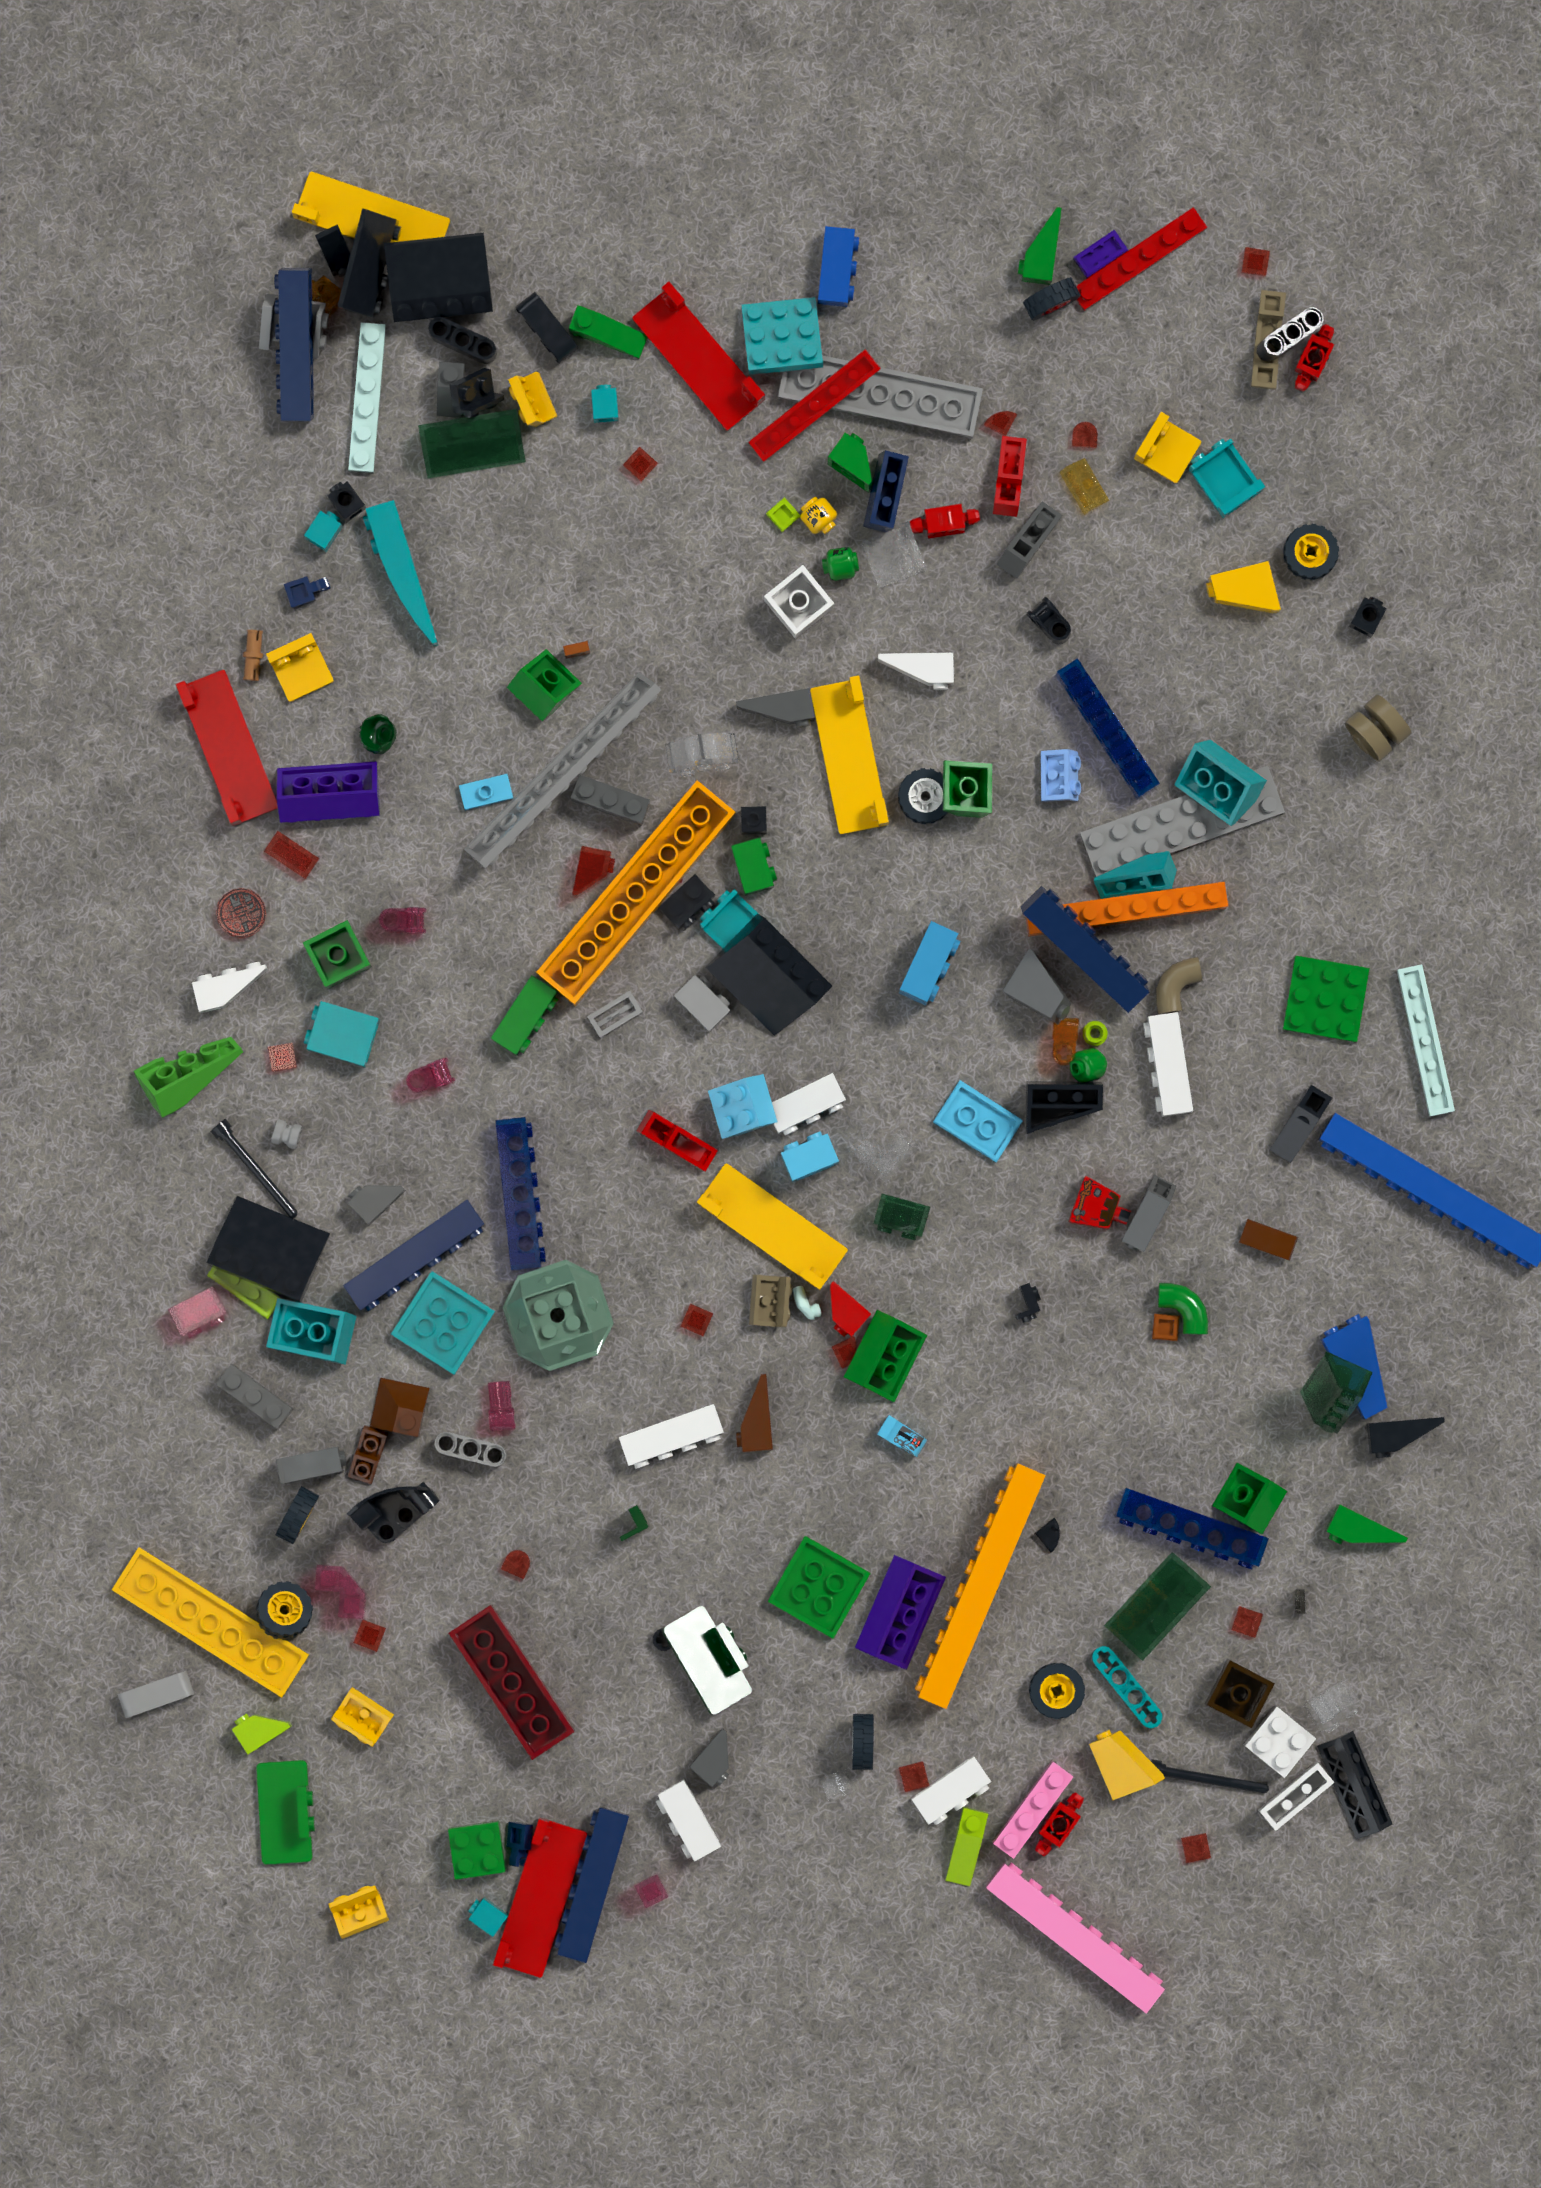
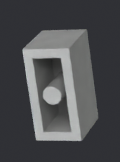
(702, 1002)

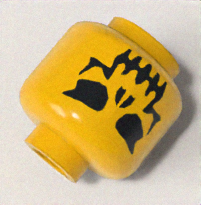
(818, 515)

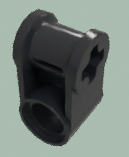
(1049, 620)

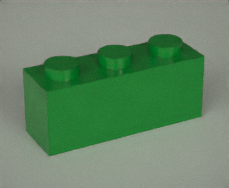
(525, 1016)

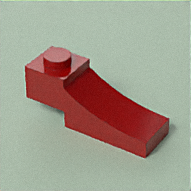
(1009, 476)

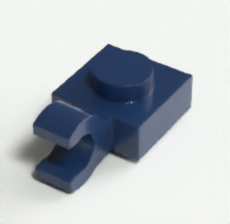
(302, 591)
(519, 1840)

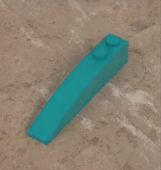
(396, 557)

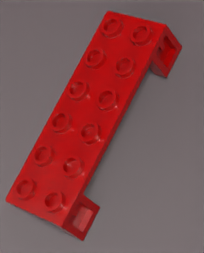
(698, 358)
(228, 747)
(540, 1897)

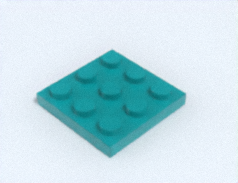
(782, 336)
(443, 1322)

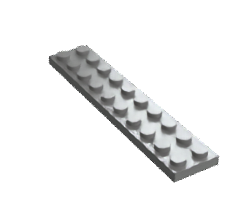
(562, 769)

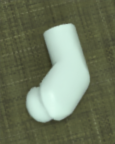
(803, 1304)

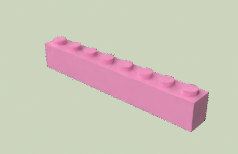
(1074, 1937)

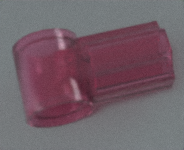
(501, 1410)

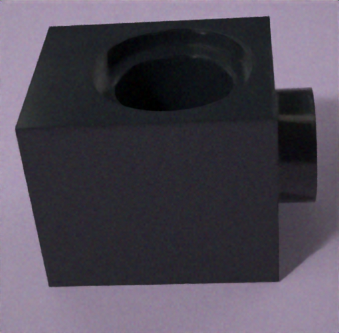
(354, 508)
(1360, 624)
(753, 820)

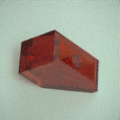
(592, 869)

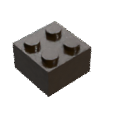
(1239, 1693)

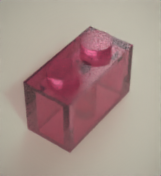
(198, 1312)

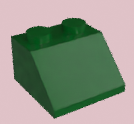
(851, 460)
(543, 685)
(967, 788)
(1249, 1498)

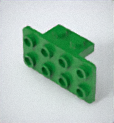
(285, 1812)

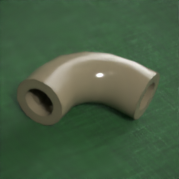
(1173, 982)

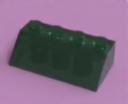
(471, 443)
(1334, 1391)
(1157, 1606)

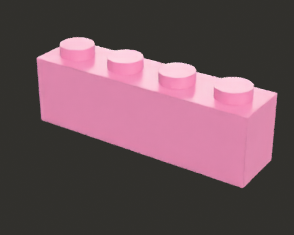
(1032, 1809)

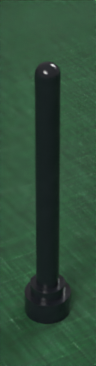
(224, 1133)
(1210, 1779)

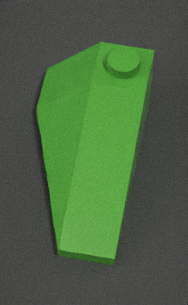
(178, 1081)

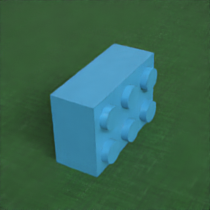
(930, 963)

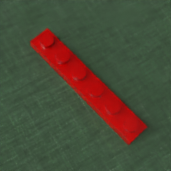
(1140, 258)
(814, 405)

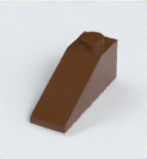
(756, 1425)

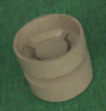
(1372, 732)

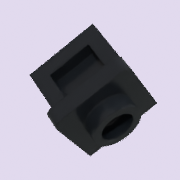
(1031, 1297)

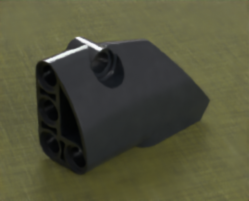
(385, 1506)

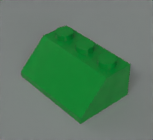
(885, 1355)

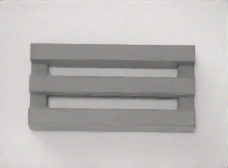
(597, 1025)

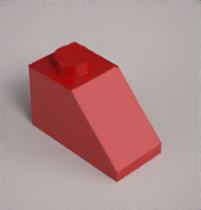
(846, 1311)

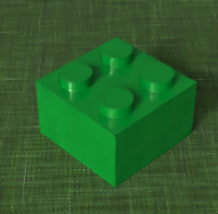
(337, 954)
(477, 1849)

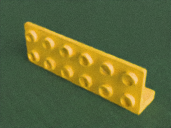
(333, 202)
(849, 756)
(772, 1226)

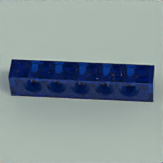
(1107, 729)
(507, 1130)
(1254, 1543)

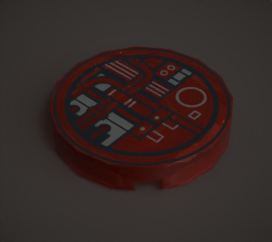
(241, 913)

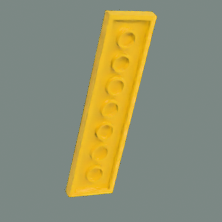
(209, 1622)

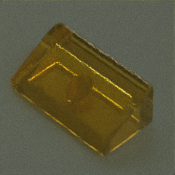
(1084, 486)

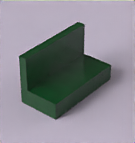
(639, 1520)

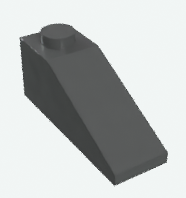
(1029, 540)
(786, 707)

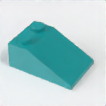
(311, 1331)

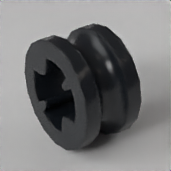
(659, 1645)

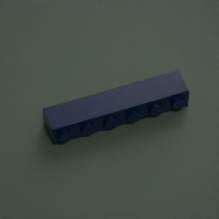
(296, 344)
(1085, 949)
(413, 1255)
(593, 1884)

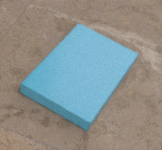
(978, 1121)

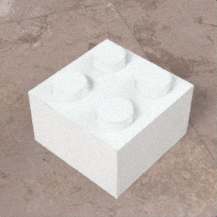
(799, 601)
(1279, 1741)

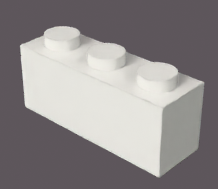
(807, 1104)
(951, 1791)
(1295, 1796)
(688, 1821)

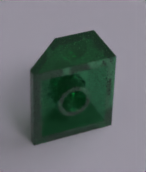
(901, 1216)

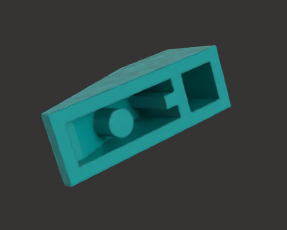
(1139, 876)

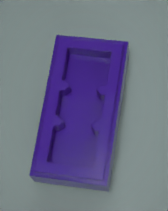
(1100, 254)

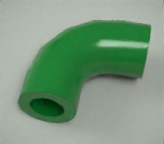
(1187, 1303)

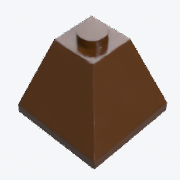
(399, 1407)

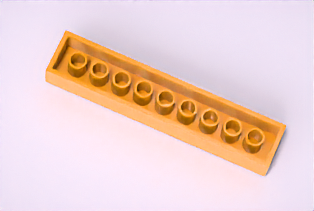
(636, 893)
(980, 1586)

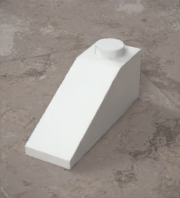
(927, 668)

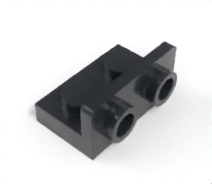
(474, 393)
(687, 902)

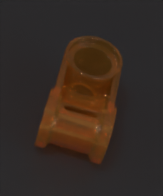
(1065, 1036)

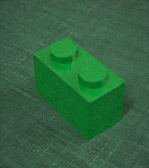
(753, 866)

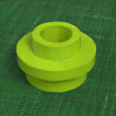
(1095, 1025)

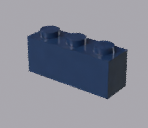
(885, 491)

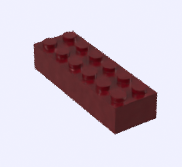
(512, 1682)

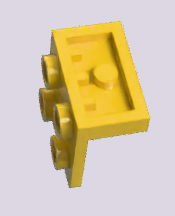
(1167, 449)
(300, 667)

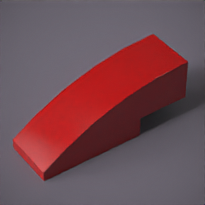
(677, 1140)

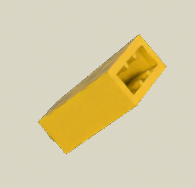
(1245, 588)
(1123, 1764)

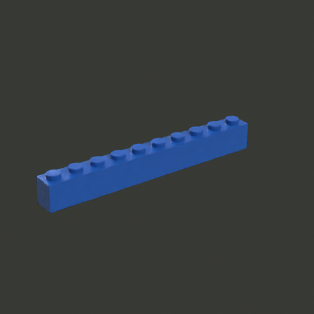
(1432, 1189)

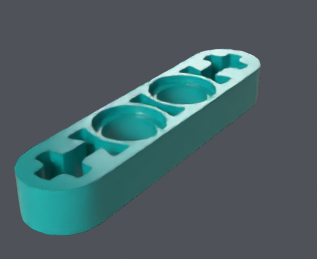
(1129, 1685)

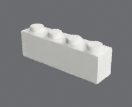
(1169, 1064)
(671, 1435)

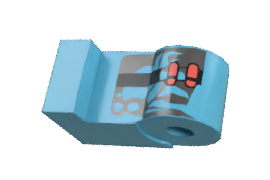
(902, 1436)

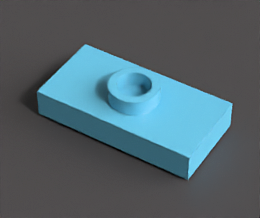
(486, 792)

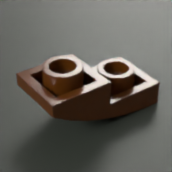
(1268, 1239)
(368, 1454)

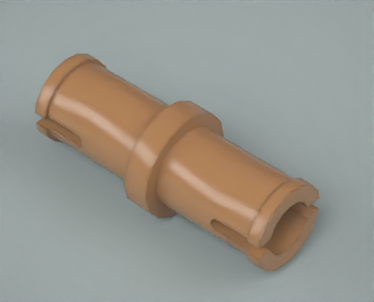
(253, 655)

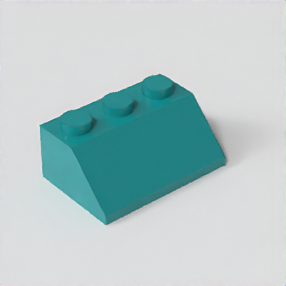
(1219, 781)

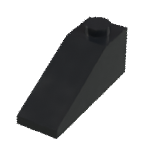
(334, 250)
(1394, 1435)

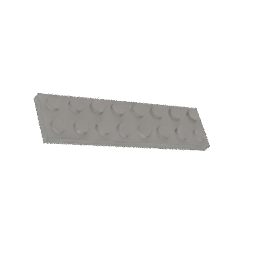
(895, 397)
(1170, 828)

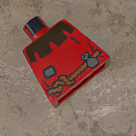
(1097, 1206)

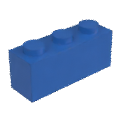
(837, 266)

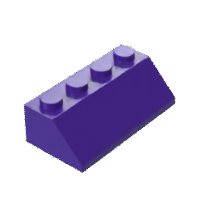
(328, 792)
(900, 1612)

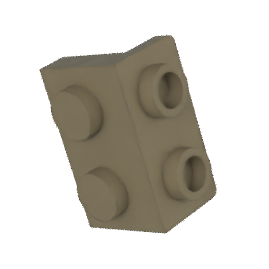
(770, 1301)

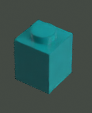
(604, 404)
(324, 530)
(487, 1916)

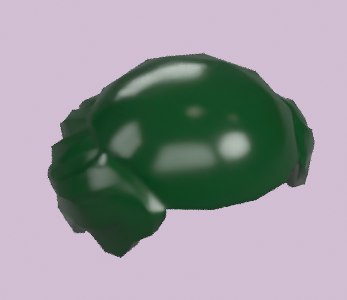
(377, 734)

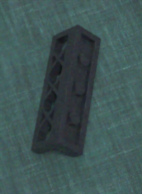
(1359, 1783)

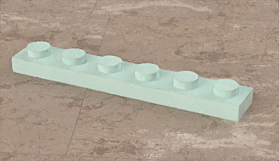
(367, 397)
(1425, 1040)

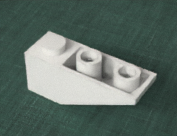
(220, 991)

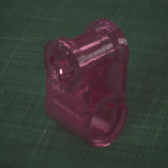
(405, 920)
(431, 1076)

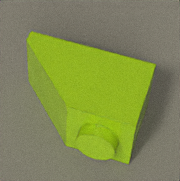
(258, 1730)

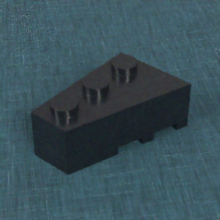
(1060, 1101)

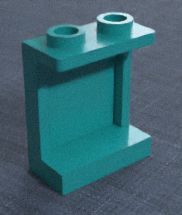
(1225, 477)
(727, 918)
(342, 1033)

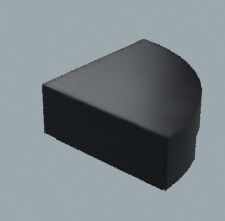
(1049, 1534)

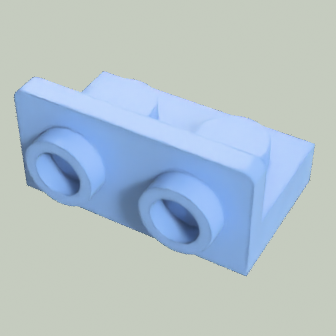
(1060, 775)

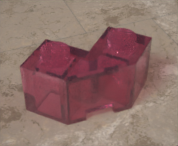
(338, 1579)

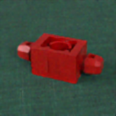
(1325, 334)
(944, 521)
(1044, 1846)

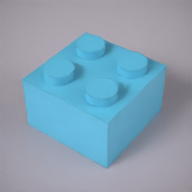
(742, 1106)
(809, 1157)

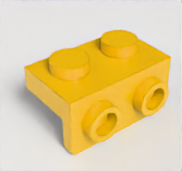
(532, 398)
(362, 1717)
(358, 1911)

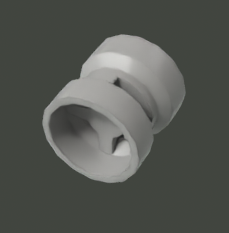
(287, 1134)

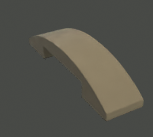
(1269, 319)

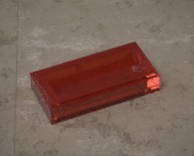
(291, 855)

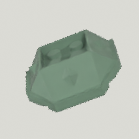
(585, 1320)

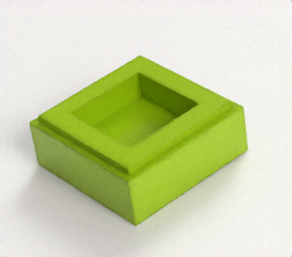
(783, 515)

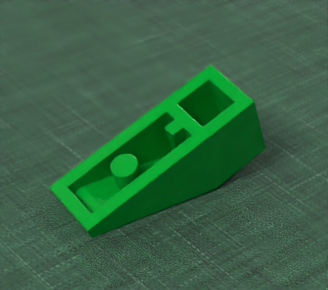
(1040, 256)
(607, 332)
(1355, 1528)

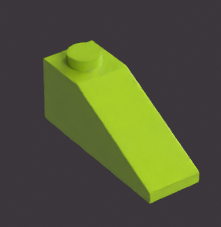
(966, 1846)

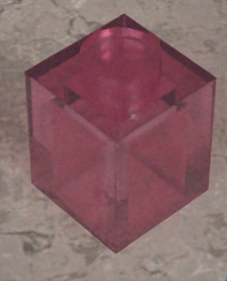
(651, 1890)

